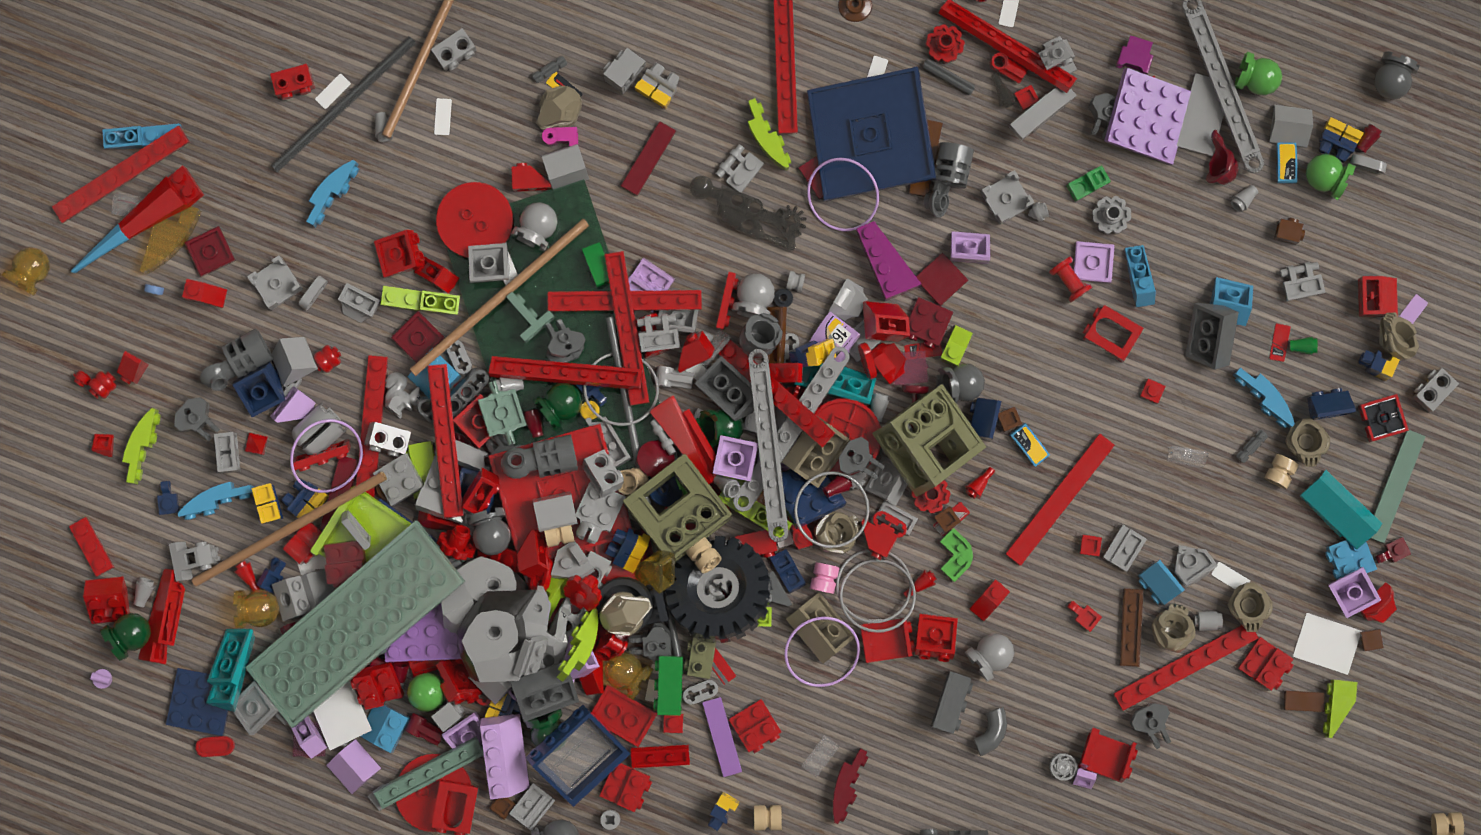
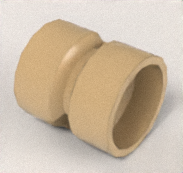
(1281, 471)
(633, 480)
(558, 535)
(704, 556)
(767, 817)
(1447, 825)

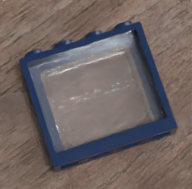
(577, 755)

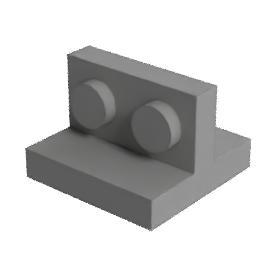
(889, 483)

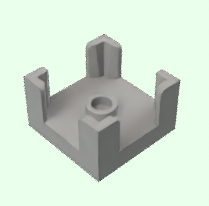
(1007, 198)
(275, 283)

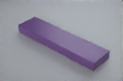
(722, 737)

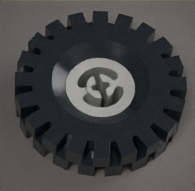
(714, 615)

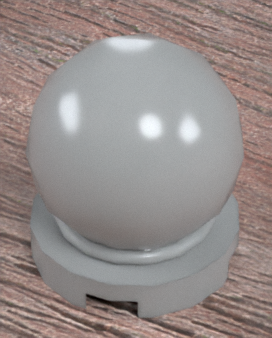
(537, 223)
(754, 295)
(992, 654)

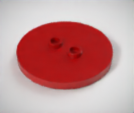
(473, 217)
(853, 421)
(420, 806)

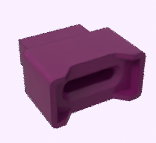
(1136, 55)

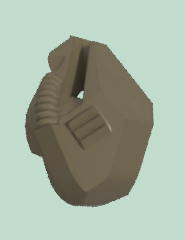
(559, 108)
(1398, 336)
(1308, 441)
(836, 529)
(1250, 606)
(624, 613)
(1173, 628)

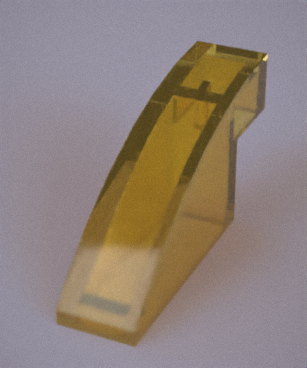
(168, 239)
(657, 570)

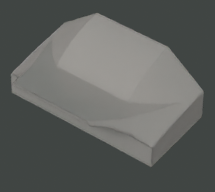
(848, 301)
(358, 303)

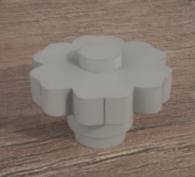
(1111, 215)

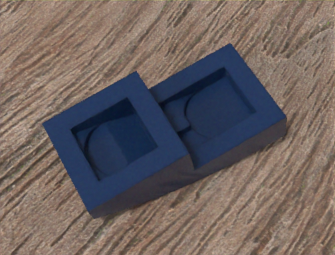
(788, 571)

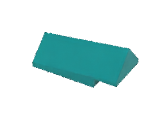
(848, 385)
(1341, 510)
(229, 668)

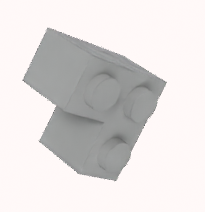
(623, 70)

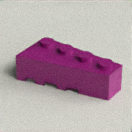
(887, 265)

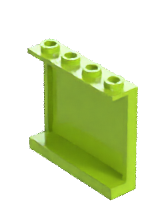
(376, 519)

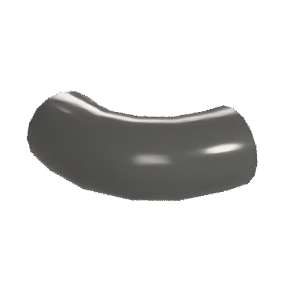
(995, 732)

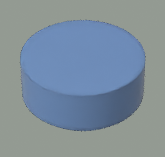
(153, 289)

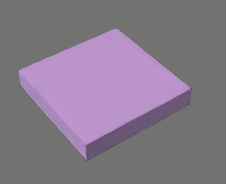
(1094, 261)

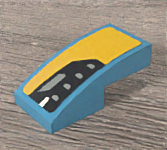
(1286, 162)
(1029, 444)

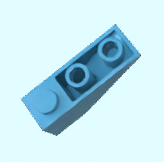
(1140, 276)

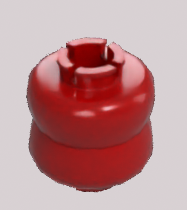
(327, 358)
(102, 384)

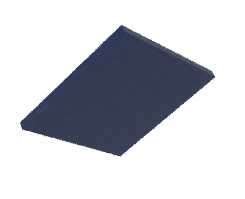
(875, 124)

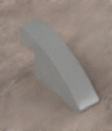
(1041, 112)

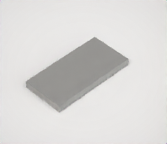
(1201, 117)

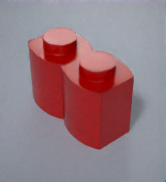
(799, 539)
(302, 543)

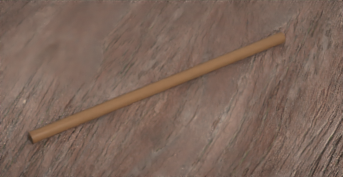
(417, 68)
(499, 297)
(289, 528)

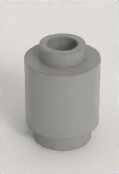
(1208, 620)

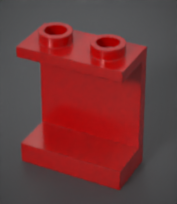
(887, 644)
(1107, 756)

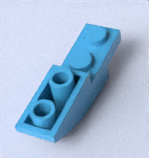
(134, 137)
(334, 184)
(1272, 401)
(208, 500)

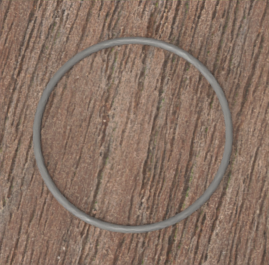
(629, 423)
(867, 509)
(873, 621)
(881, 630)

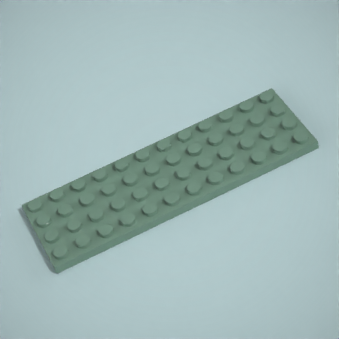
(355, 624)

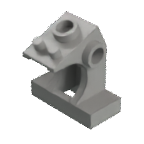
(1058, 53)
(204, 555)

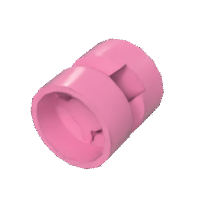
(824, 578)

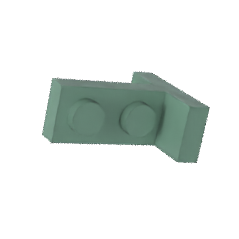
(530, 316)

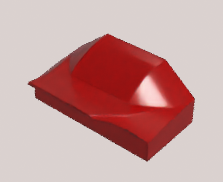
(889, 361)
(1383, 609)

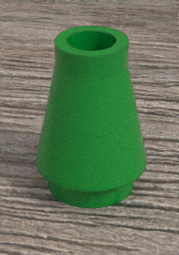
(1305, 345)

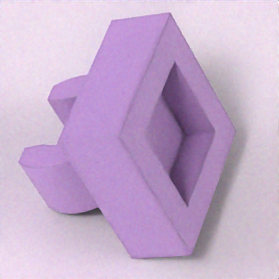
(1084, 778)

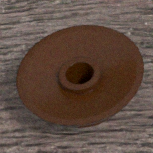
(852, 13)

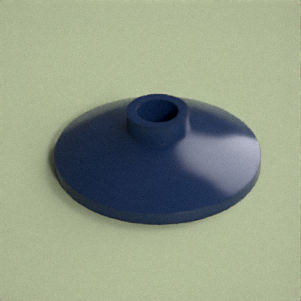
(669, 496)

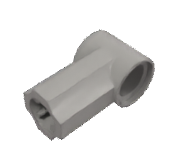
(669, 377)

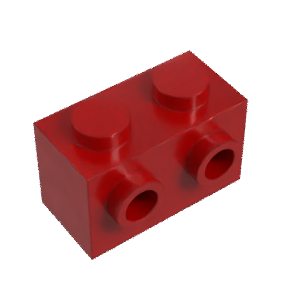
(292, 81)
(480, 491)

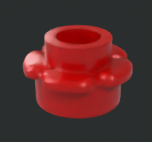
(81, 378)

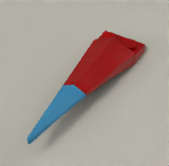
(165, 200)

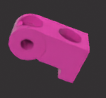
(560, 135)

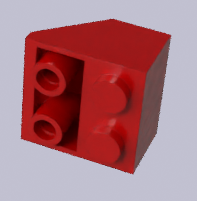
(1377, 296)
(885, 322)
(106, 599)

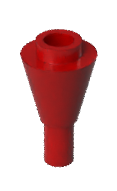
(977, 486)
(245, 572)
(924, 581)

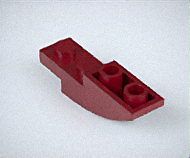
(843, 793)

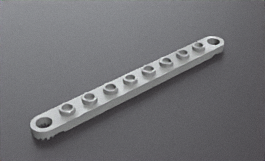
(1223, 85)
(789, 430)
(768, 445)

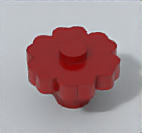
(945, 43)
(933, 498)
(457, 543)
(583, 591)

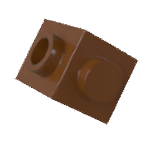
(1289, 231)

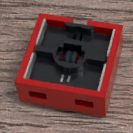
(1390, 414)

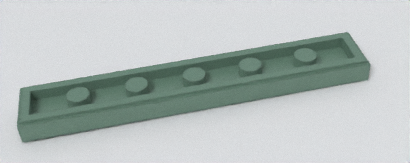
(1397, 482)
(429, 772)

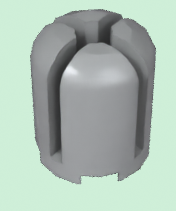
(324, 437)

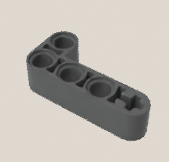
(456, 394)

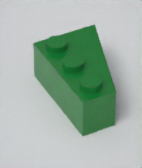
(669, 685)

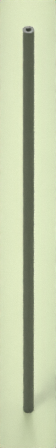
(635, 448)

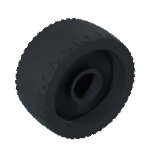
(624, 584)

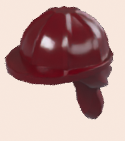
(1223, 165)

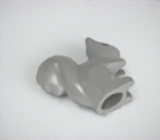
(396, 397)

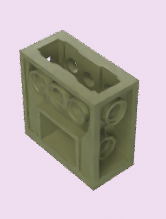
(911, 449)
(686, 510)

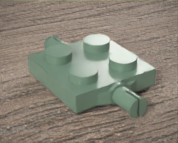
(501, 412)

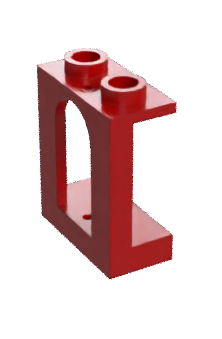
(1092, 335)
(465, 826)

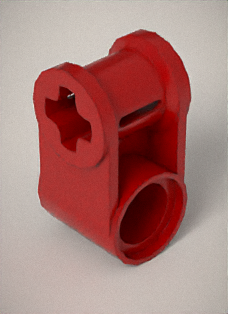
(610, 647)

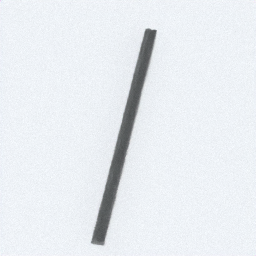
(350, 97)

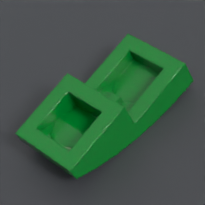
(1088, 183)
(596, 261)

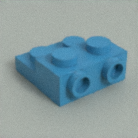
(1348, 559)

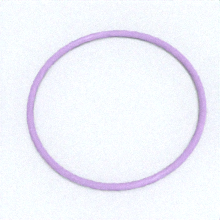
(870, 175)
(299, 436)
(815, 619)

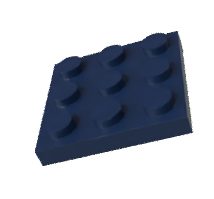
(812, 501)
(189, 705)

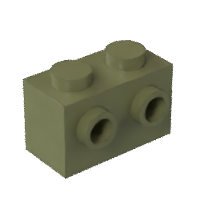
(700, 658)

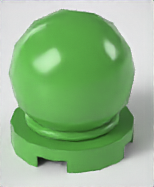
(1259, 75)
(1328, 174)
(425, 692)

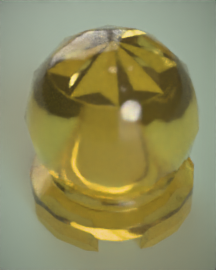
(28, 268)
(257, 608)
(627, 674)

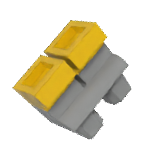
(652, 80)

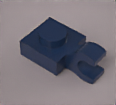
(593, 391)
(167, 502)
(271, 576)

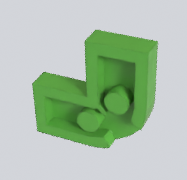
(961, 552)

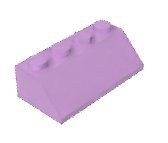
(504, 755)

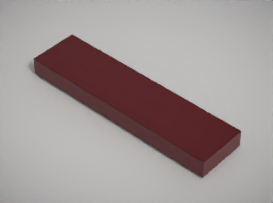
(648, 158)
(344, 470)

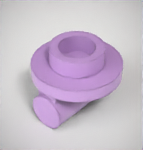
(101, 678)

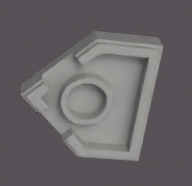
(571, 562)
(1193, 565)

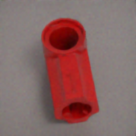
(1009, 69)

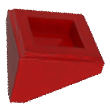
(256, 443)
(103, 444)

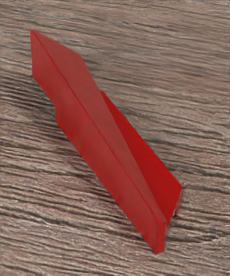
(686, 435)
(164, 619)

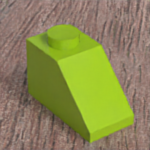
(956, 346)

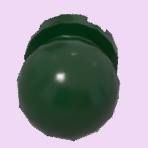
(560, 403)
(718, 424)
(128, 634)
(544, 726)

